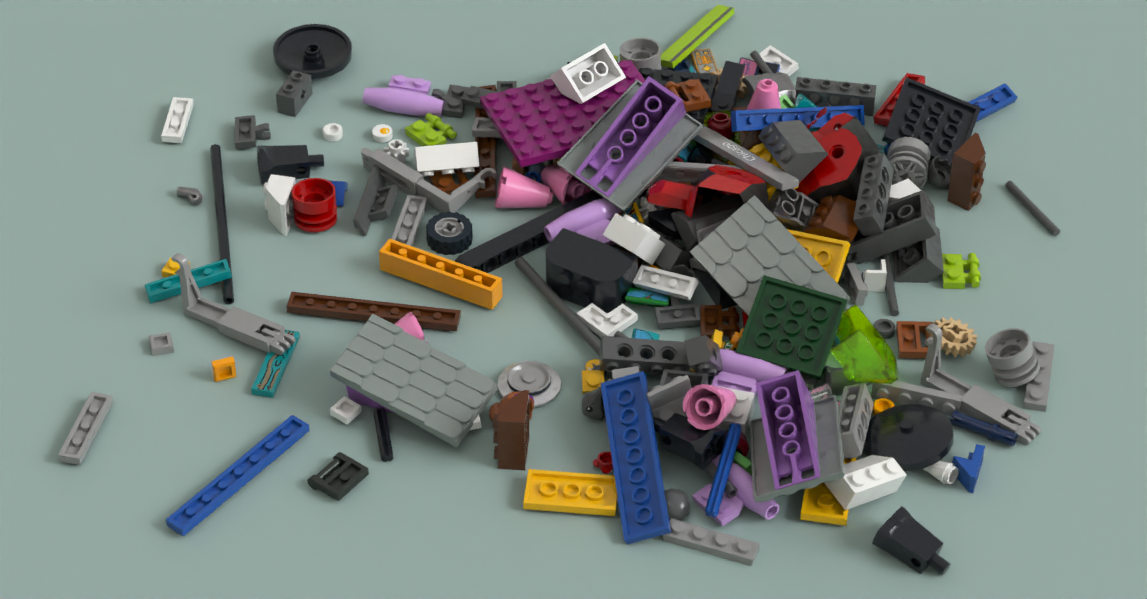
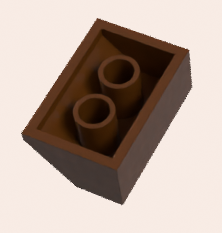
(967, 173)
(834, 219)
(512, 432)

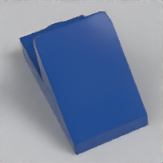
(970, 468)

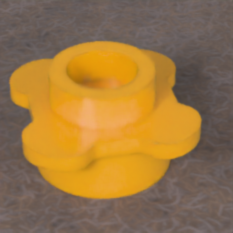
(736, 338)

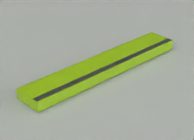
(696, 35)

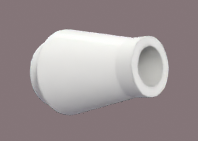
(943, 471)

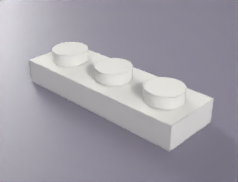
(177, 120)
(665, 282)

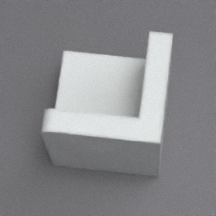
(875, 279)

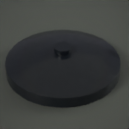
(313, 50)
(910, 435)

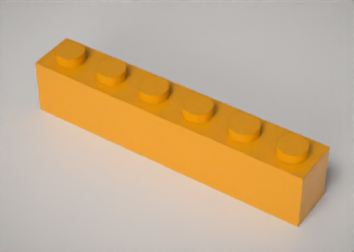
(440, 274)

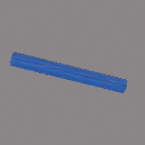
(723, 470)

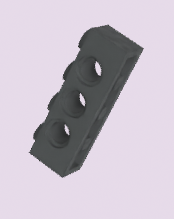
(837, 93)
(873, 194)
(634, 349)

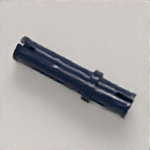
(991, 431)

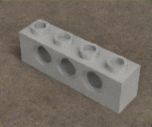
(855, 415)

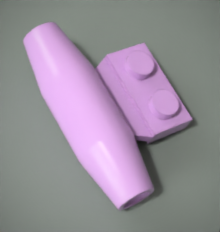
(404, 97)
(586, 220)
(743, 371)
(731, 507)

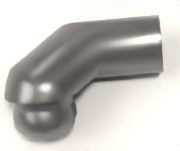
(192, 194)

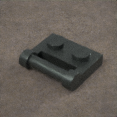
(342, 480)

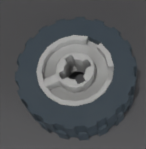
(449, 233)

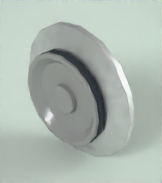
(534, 376)

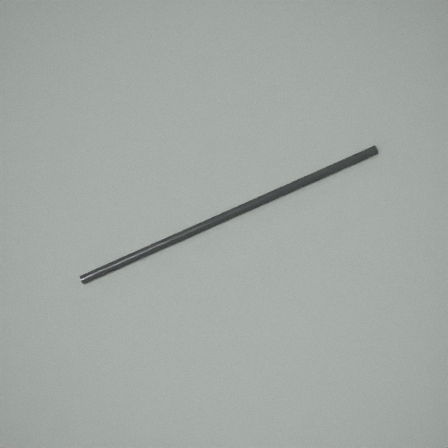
(587, 335)

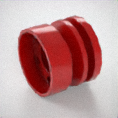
(314, 205)

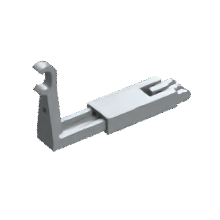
(413, 183)
(233, 321)
(975, 400)

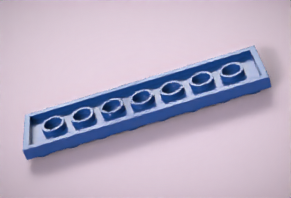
(635, 458)

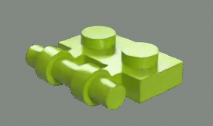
(424, 133)
(954, 275)

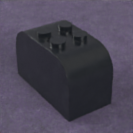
(589, 271)

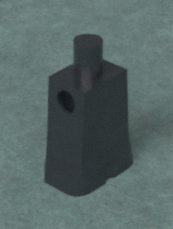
(286, 161)
(689, 442)
(910, 543)

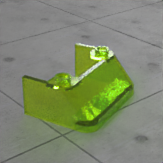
(863, 350)

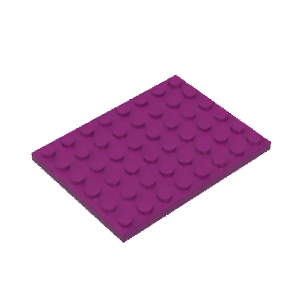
(544, 123)

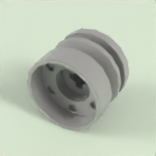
(642, 53)
(909, 160)
(1012, 357)

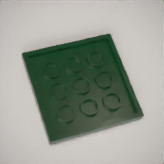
(792, 326)

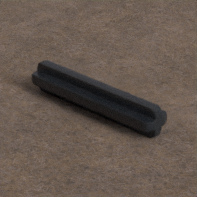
(383, 434)

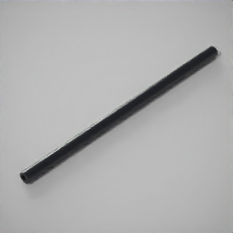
(221, 218)

